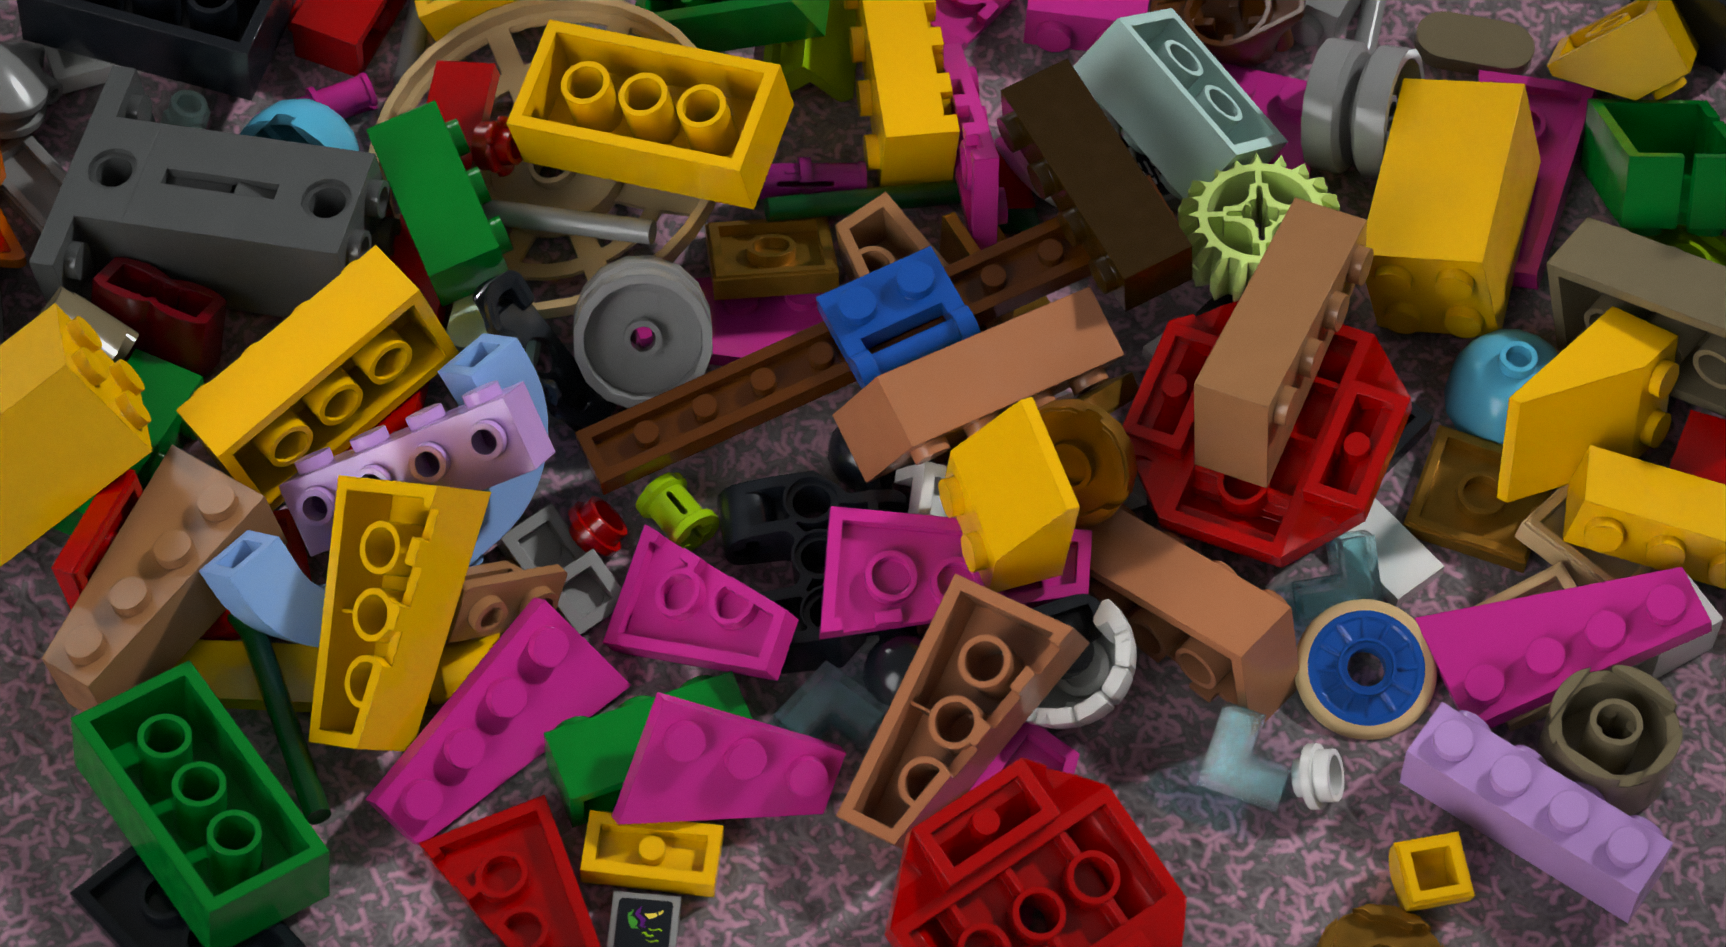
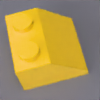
(1629, 51)
(1011, 500)

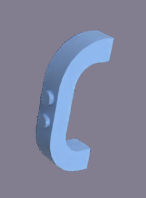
(265, 585)

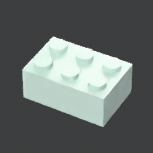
(1175, 100)

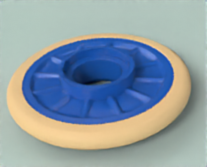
(1359, 709)

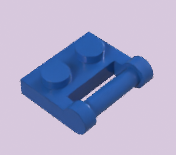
(891, 304)

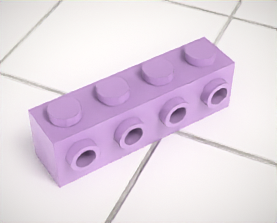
(467, 448)
(1536, 811)

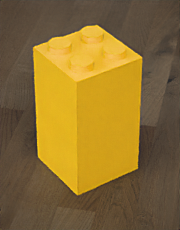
(1451, 206)
(65, 424)

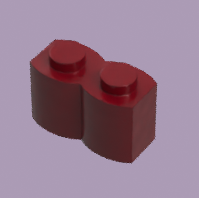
(172, 316)

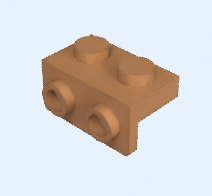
(497, 595)

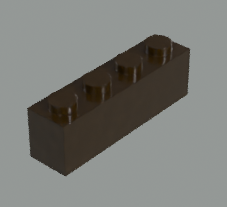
(1095, 185)

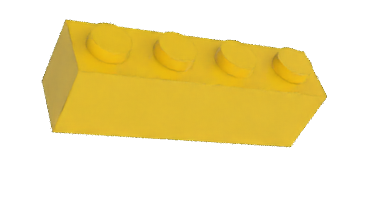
(1648, 515)

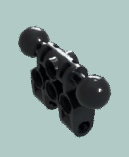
(766, 524)

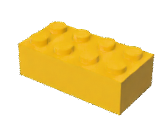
(651, 113)
(320, 375)

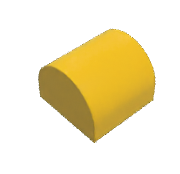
(1430, 872)

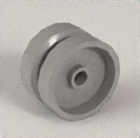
(1353, 104)
(636, 295)

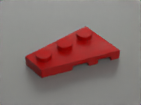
(516, 877)

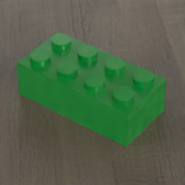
(200, 807)

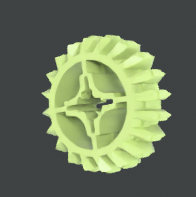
(1223, 215)

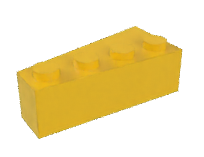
(903, 91)
(389, 606)

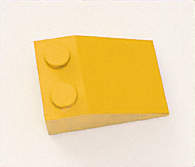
(1597, 392)

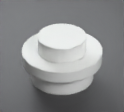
(1318, 776)

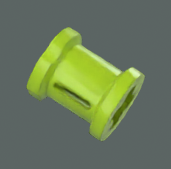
(677, 511)

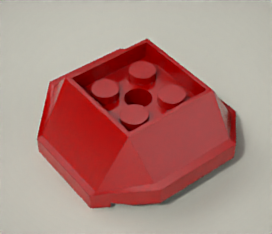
(1325, 470)
(1040, 844)

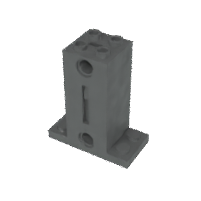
(210, 207)

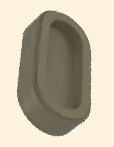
(1473, 44)

